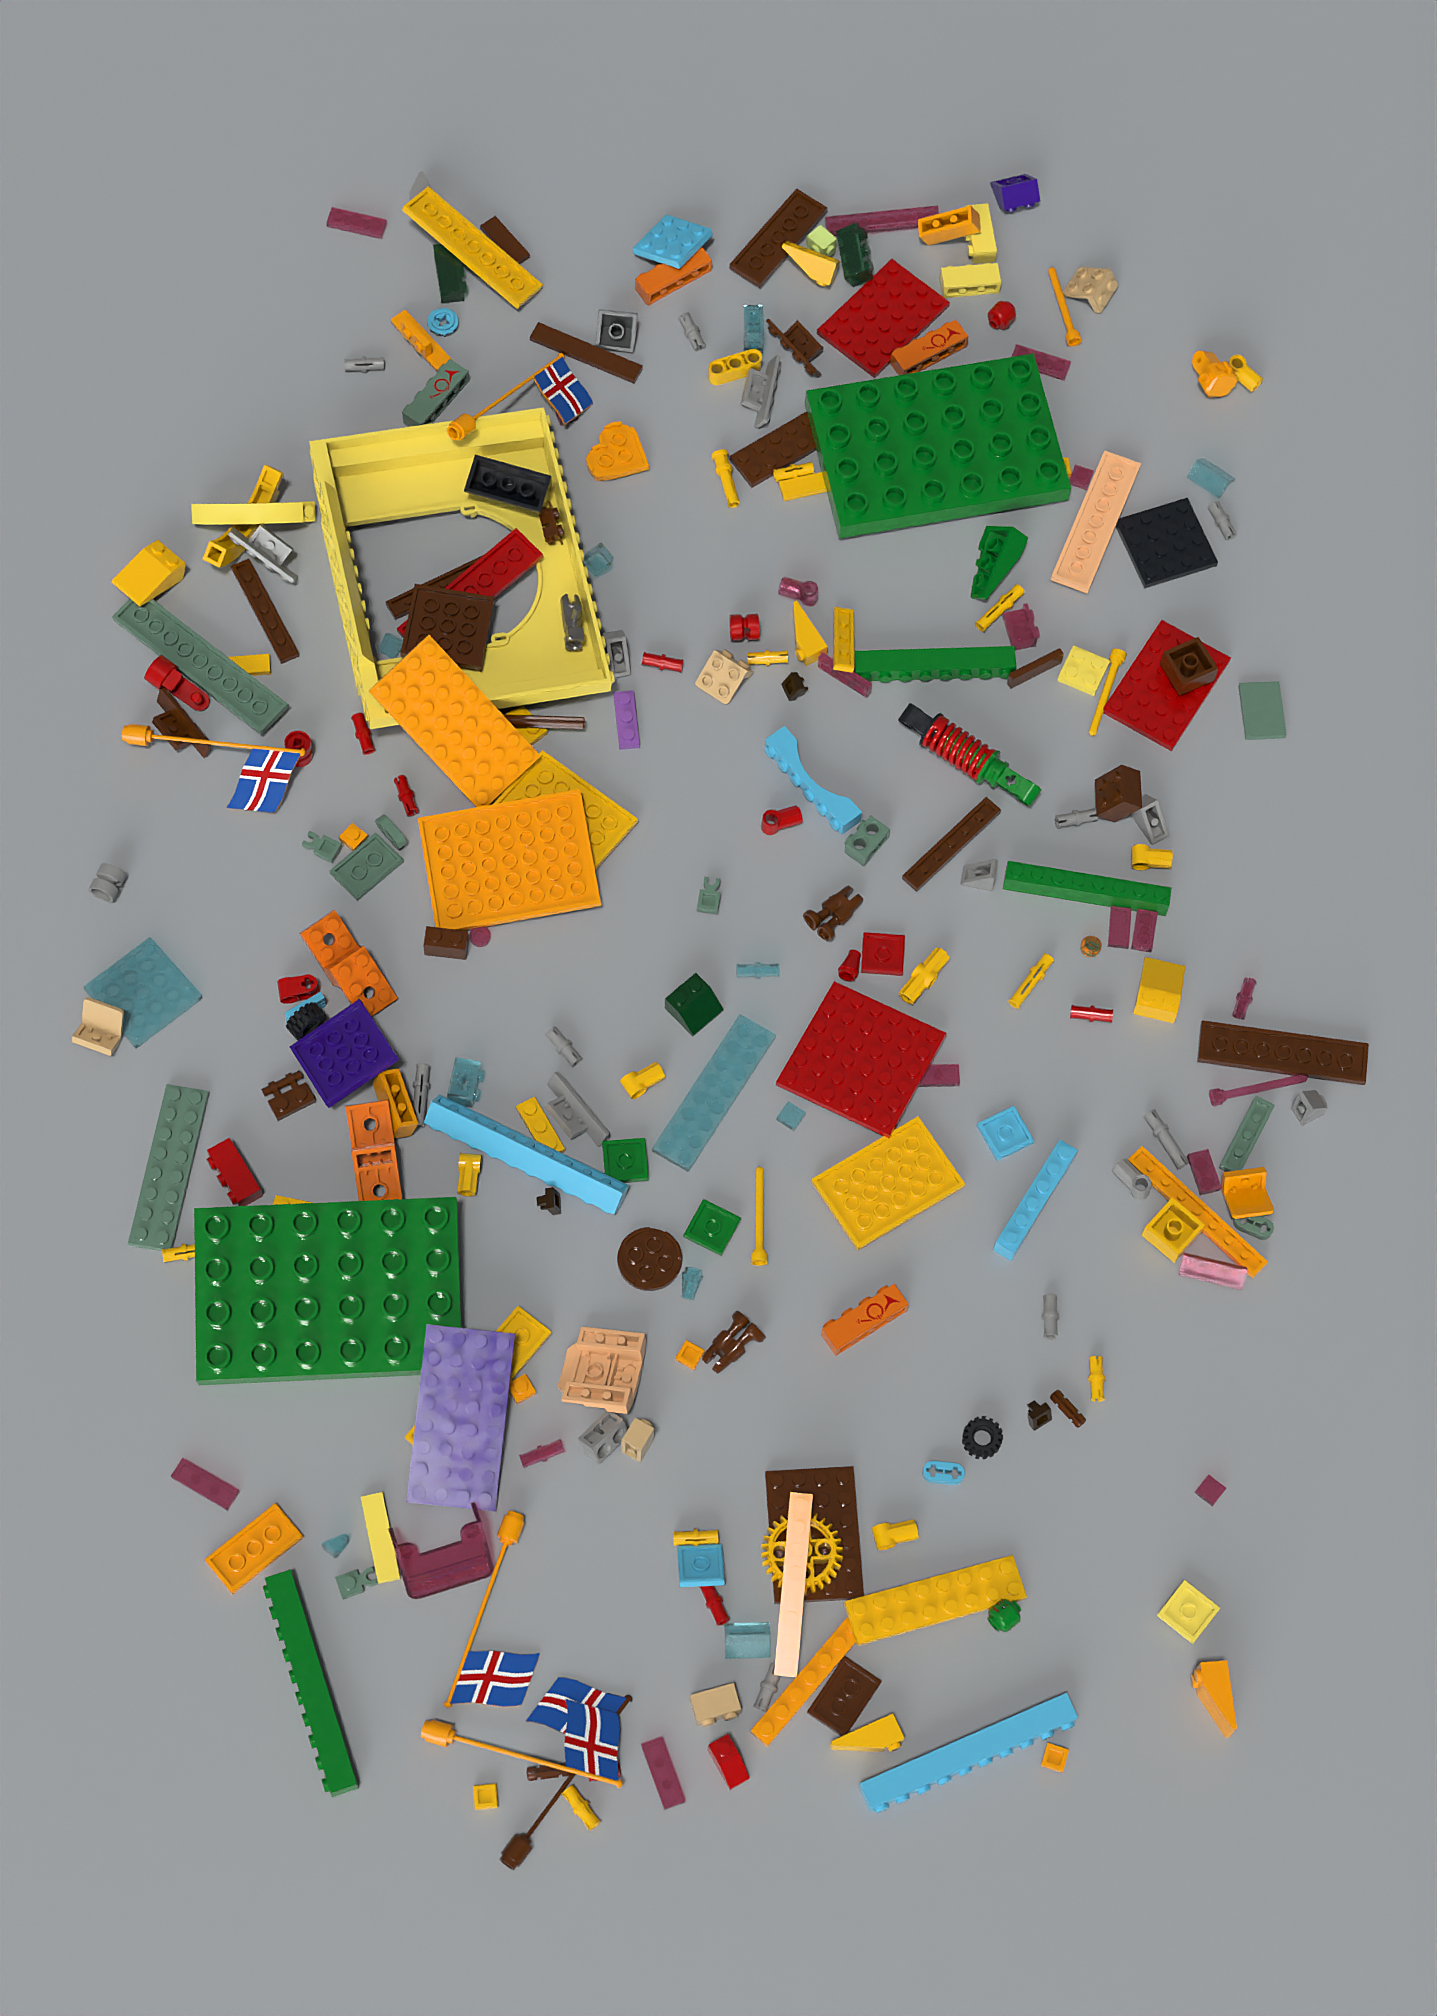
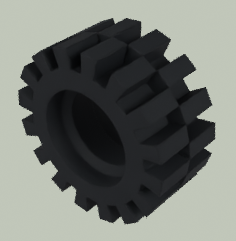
(305, 1020)
(988, 1426)

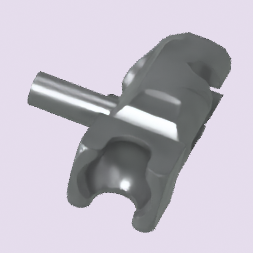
(572, 622)

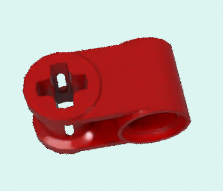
(295, 988)

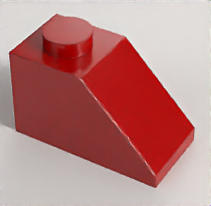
(728, 1761)

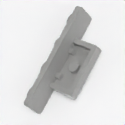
(759, 391)
(268, 548)
(572, 1112)

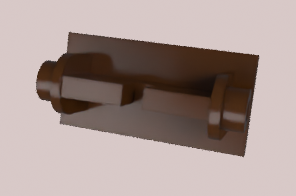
(554, 531)

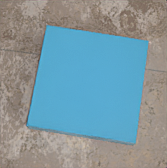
(1005, 1133)
(700, 1565)

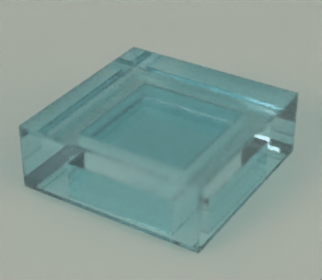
(791, 1116)

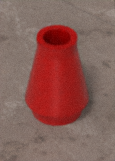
(849, 968)

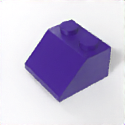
(1016, 192)

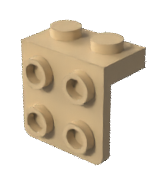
(1092, 284)
(723, 675)
(100, 1026)

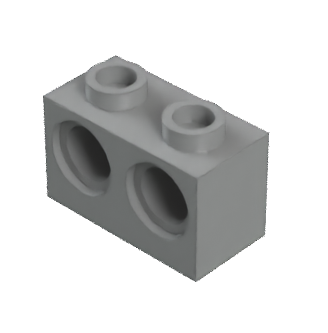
(603, 1436)

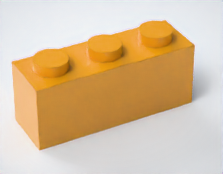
(949, 225)
(391, 1087)

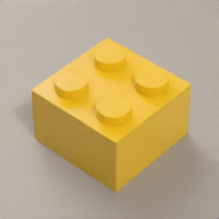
(1173, 1230)

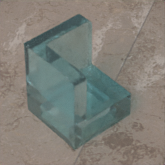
(598, 559)

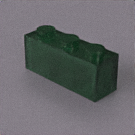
(855, 254)
(449, 275)

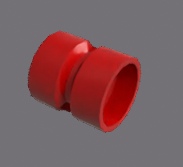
(744, 627)
(300, 740)

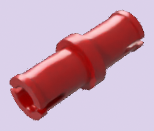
(662, 662)
(363, 733)
(406, 795)
(1091, 1013)
(715, 1604)

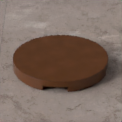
(649, 1259)

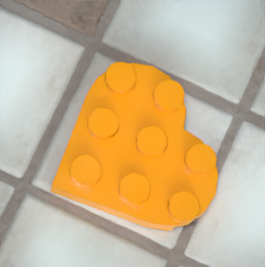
(617, 453)

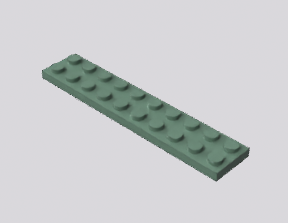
(202, 663)

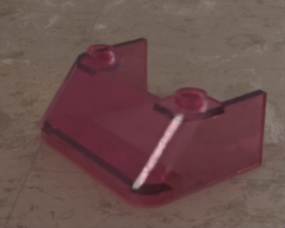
(447, 1565)

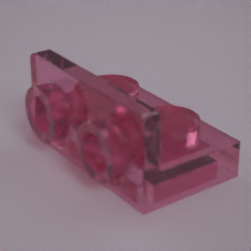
(1021, 627)

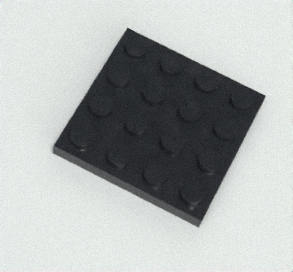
(1166, 543)

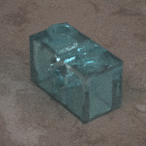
(464, 1071)

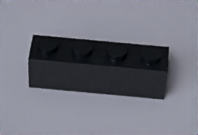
(508, 484)

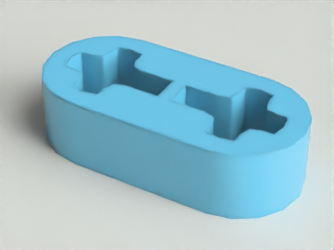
(942, 1478)

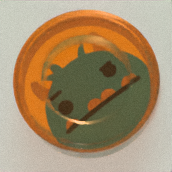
(1090, 946)

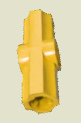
(924, 976)

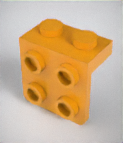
(1246, 1193)

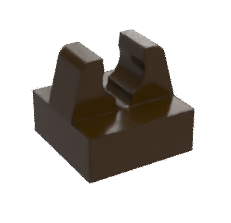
(793, 686)
(550, 1201)
(1038, 1414)

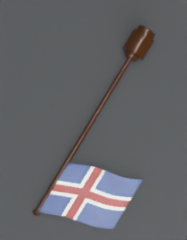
(553, 1714)

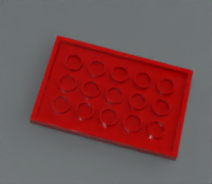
(882, 317)
(1147, 697)

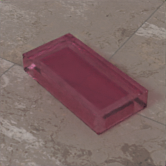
(1119, 927)

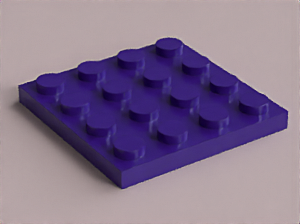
(344, 1053)

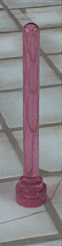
(1219, 1096)

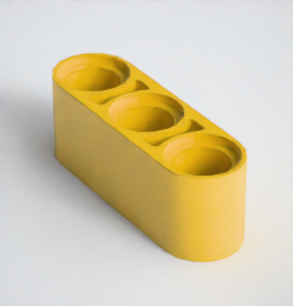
(726, 365)

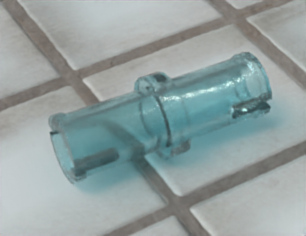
(757, 970)

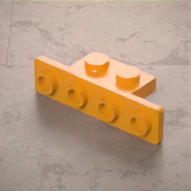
(420, 339)

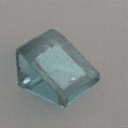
(391, 645)
(335, 1545)

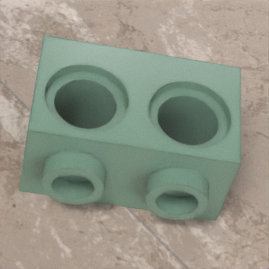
(870, 842)

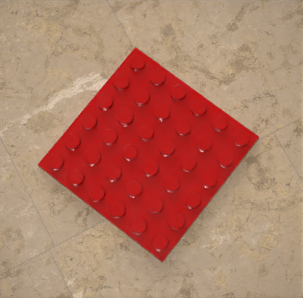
(861, 1059)

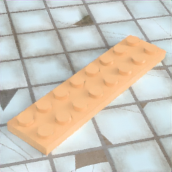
(1095, 522)

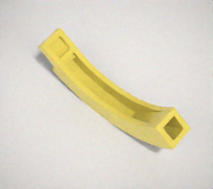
(253, 513)

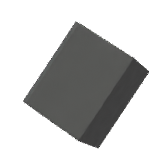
(616, 330)

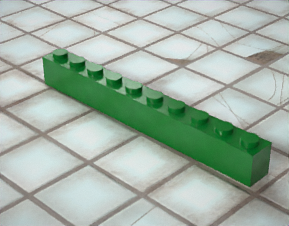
(311, 1684)

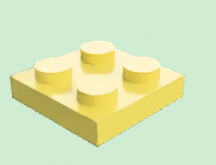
(1083, 670)
(1188, 1612)

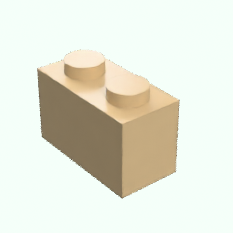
(638, 1439)
(715, 1705)

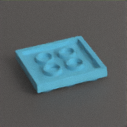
(672, 241)

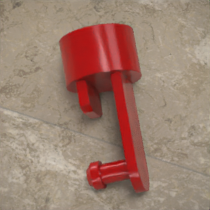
(165, 674)

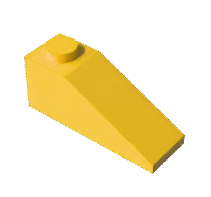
(816, 265)
(807, 639)
(874, 1737)

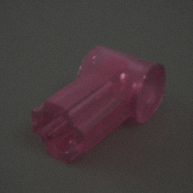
(798, 590)

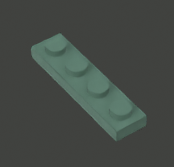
(1247, 1135)

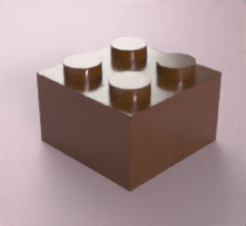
(1188, 666)
(1118, 793)

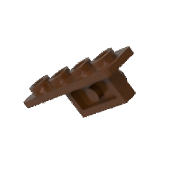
(801, 342)
(178, 724)

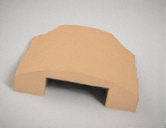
(603, 1369)

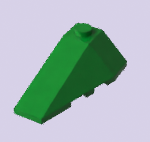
(999, 552)

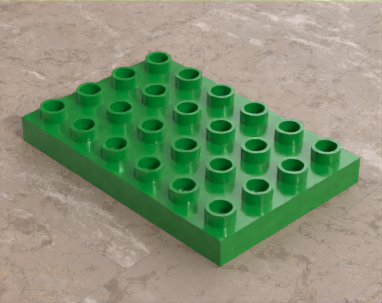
(937, 445)
(322, 1288)

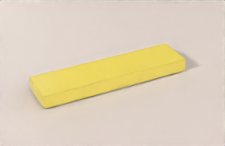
(379, 1538)

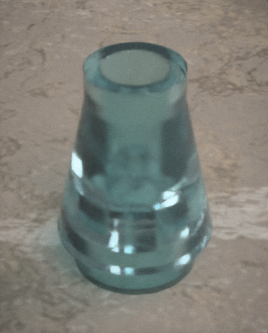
(690, 1282)

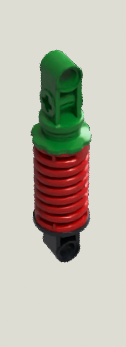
(966, 753)

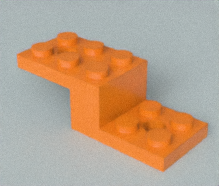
(347, 963)
(373, 1151)

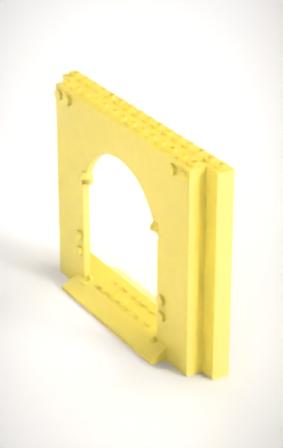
(425, 473)

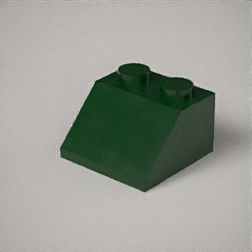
(693, 1004)

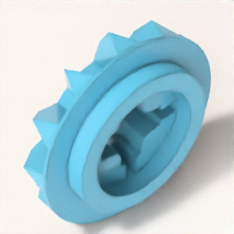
(438, 316)

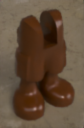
(836, 906)
(728, 1348)

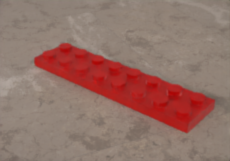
(496, 568)

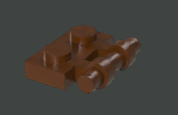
(290, 1101)

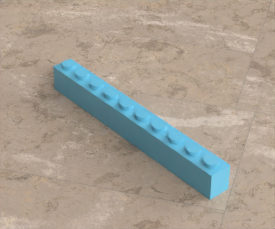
(526, 1154)
(967, 1753)

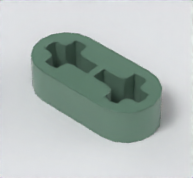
(391, 831)
(1253, 1225)

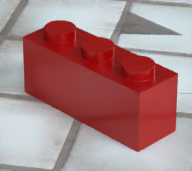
(233, 1173)

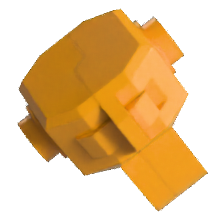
(1215, 376)

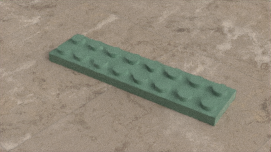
(168, 1168)

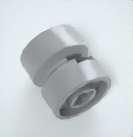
(107, 882)

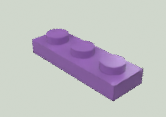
(626, 719)

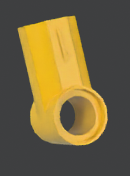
(1244, 373)
(1143, 857)
(638, 1082)
(468, 1169)
(888, 1535)

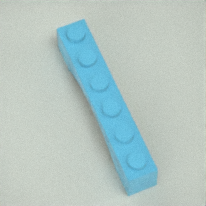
(837, 809)
(1035, 1199)

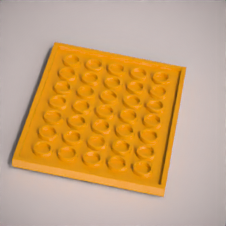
(509, 861)

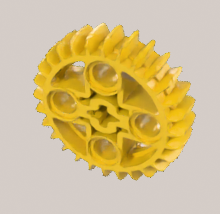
(831, 1543)

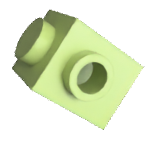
(821, 241)

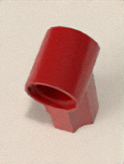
(781, 818)

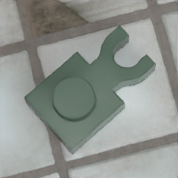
(324, 848)
(709, 898)
(352, 1583)

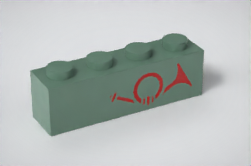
(436, 395)

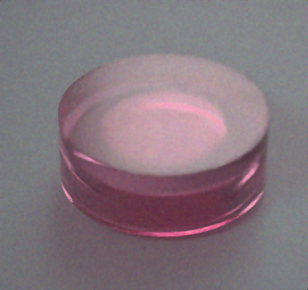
(480, 936)

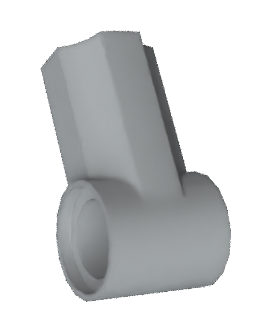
(1131, 1177)

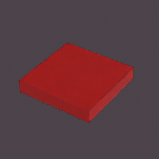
(882, 954)

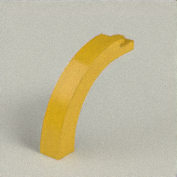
(224, 551)

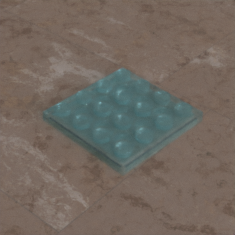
(146, 989)

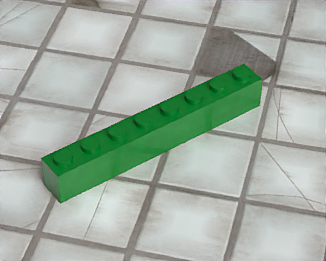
(935, 663)
(1086, 888)

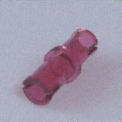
(1244, 998)
(541, 1453)

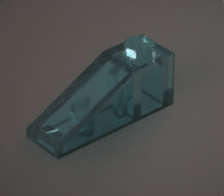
(753, 327)

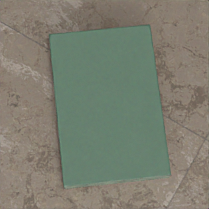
(1262, 710)
(366, 866)

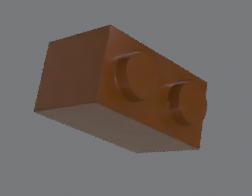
(446, 943)

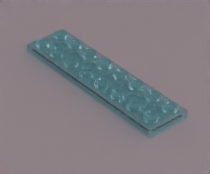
(713, 1093)

